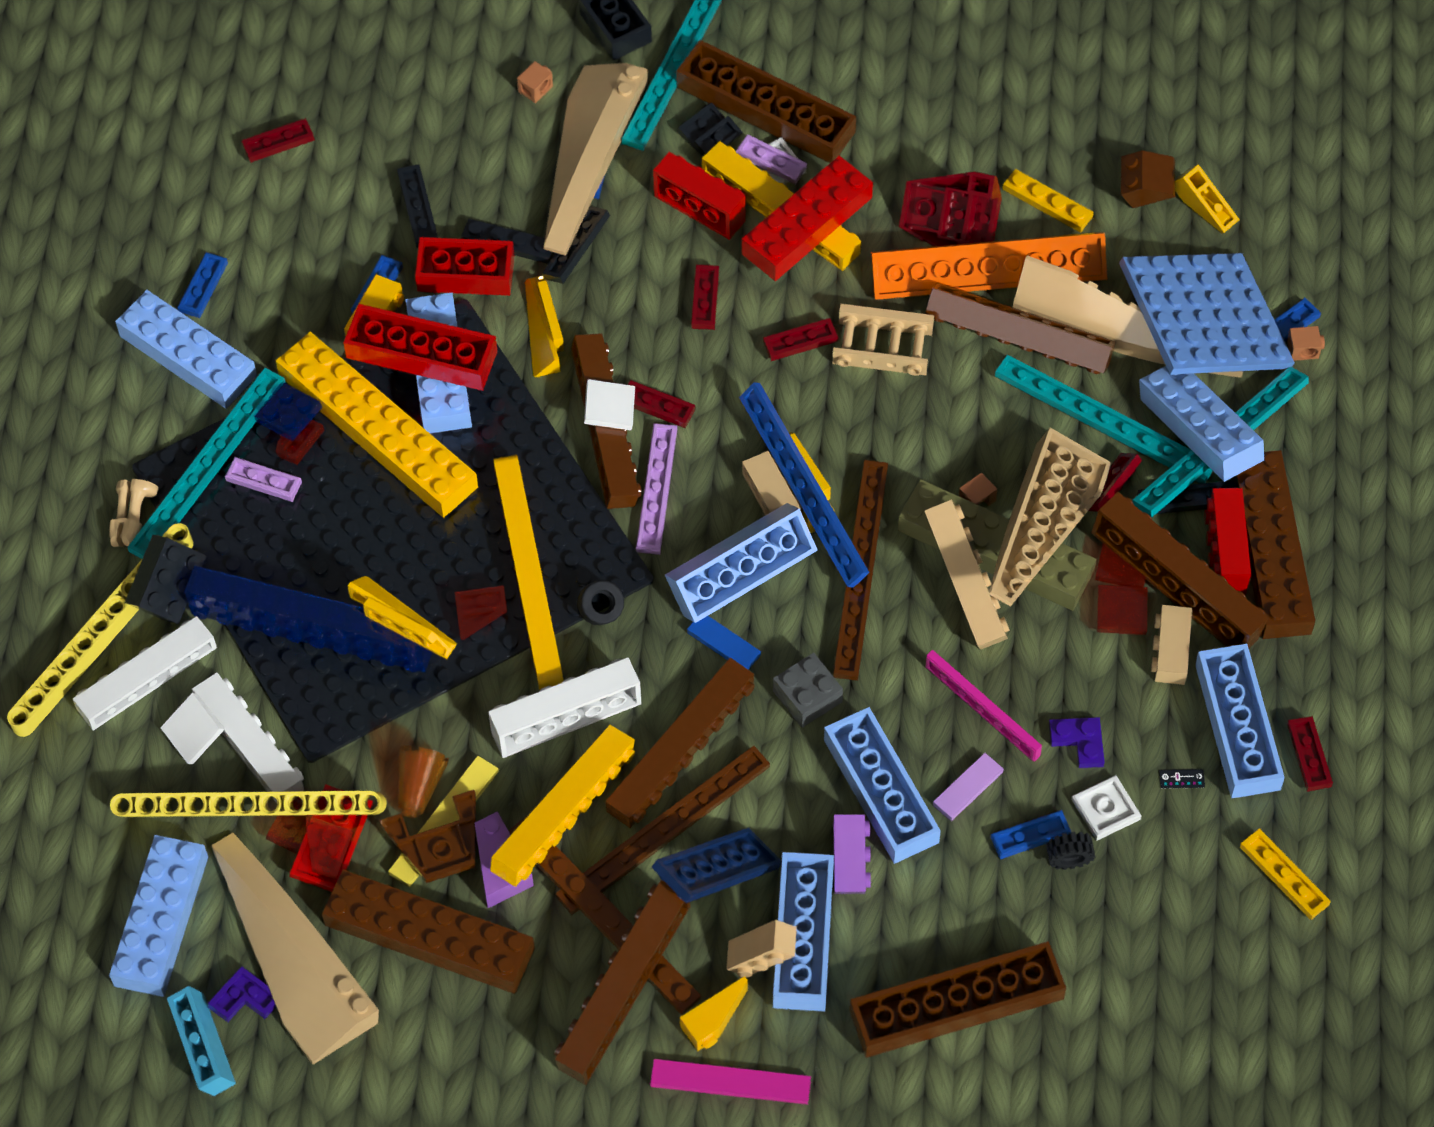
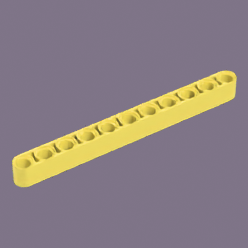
(81, 657)
(236, 800)

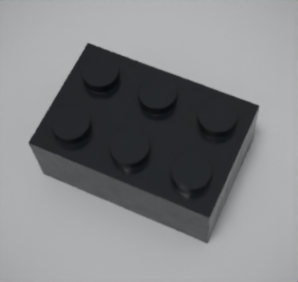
(616, 25)
(163, 579)

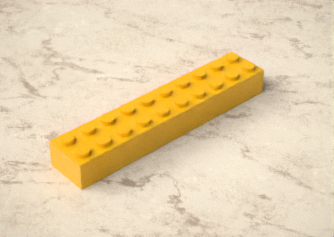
(378, 424)

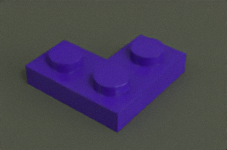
(1082, 733)
(241, 990)

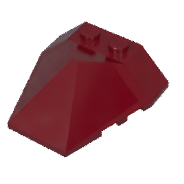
(952, 208)

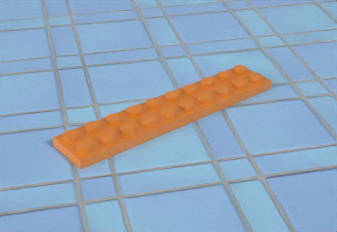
(983, 264)

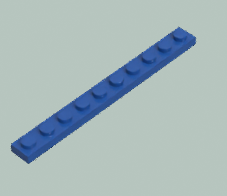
(804, 485)

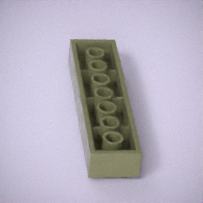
(1059, 580)

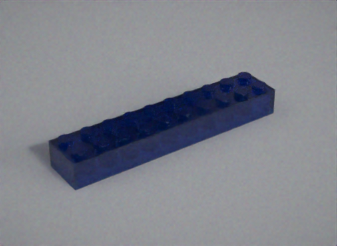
(299, 618)

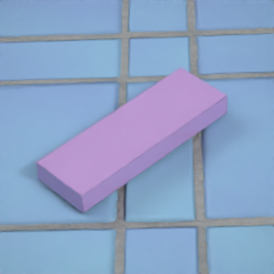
(772, 159)
(263, 479)
(968, 787)

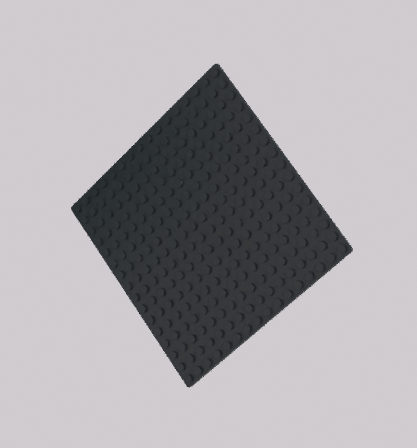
(365, 522)

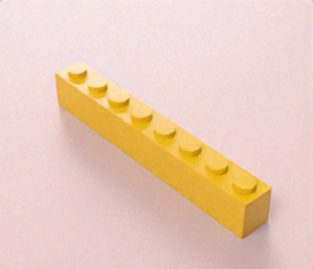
(767, 195)
(562, 806)

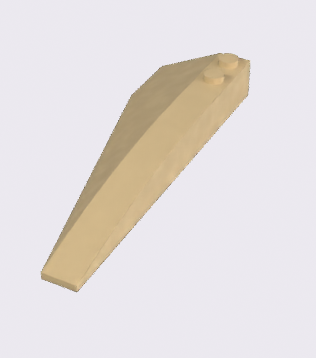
(592, 131)
(1053, 498)

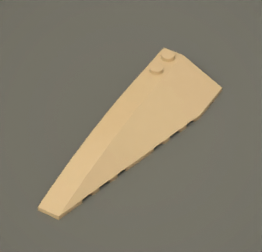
(1066, 300)
(307, 980)

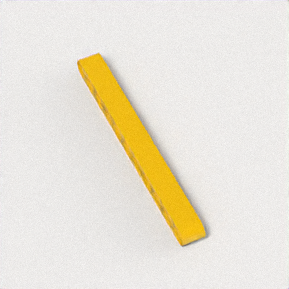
(528, 571)

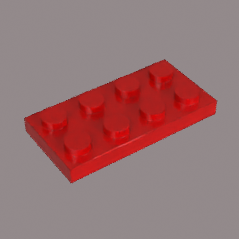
(302, 869)

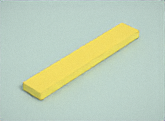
(475, 778)

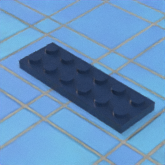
(716, 865)

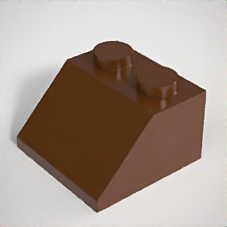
(1147, 178)

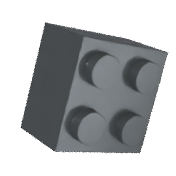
(807, 690)

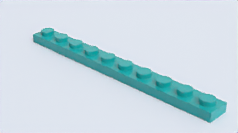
(665, 80)
(1093, 413)
(208, 460)
(1192, 467)

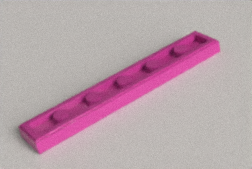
(983, 706)
(730, 1081)

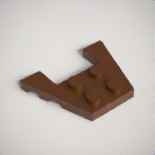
(440, 849)

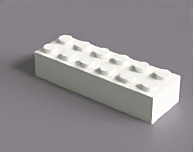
(565, 707)

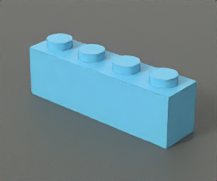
(201, 1041)

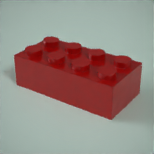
(699, 195)
(464, 266)
(1228, 537)

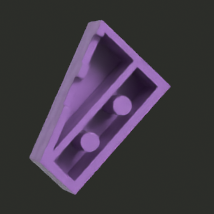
(490, 837)
(851, 854)

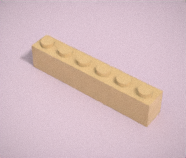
(966, 574)

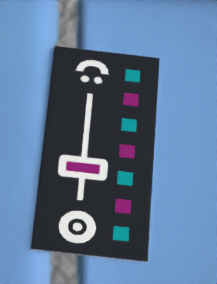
(1182, 778)

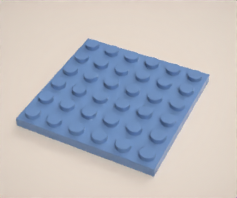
(1206, 313)

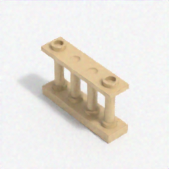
(885, 320)

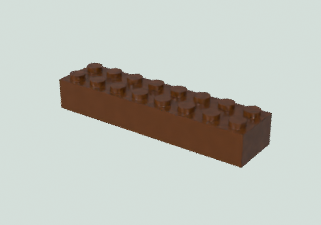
(766, 101)
(1275, 549)
(1178, 573)
(428, 931)
(622, 983)
(957, 999)

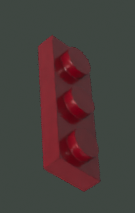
(278, 140)
(705, 297)
(800, 339)
(662, 405)
(1119, 472)
(1309, 753)

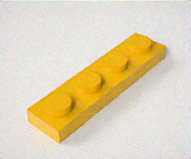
(1048, 200)
(1285, 874)

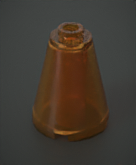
(418, 778)

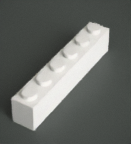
(144, 672)
(248, 738)

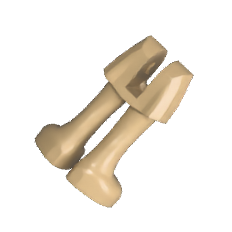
(124, 527)

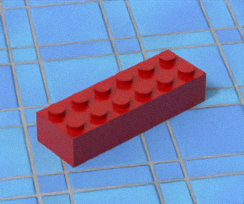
(807, 218)
(420, 347)

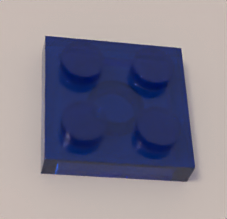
(288, 411)

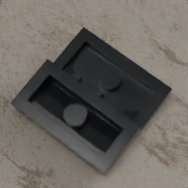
(709, 128)

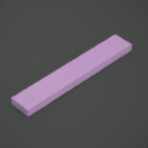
(656, 489)

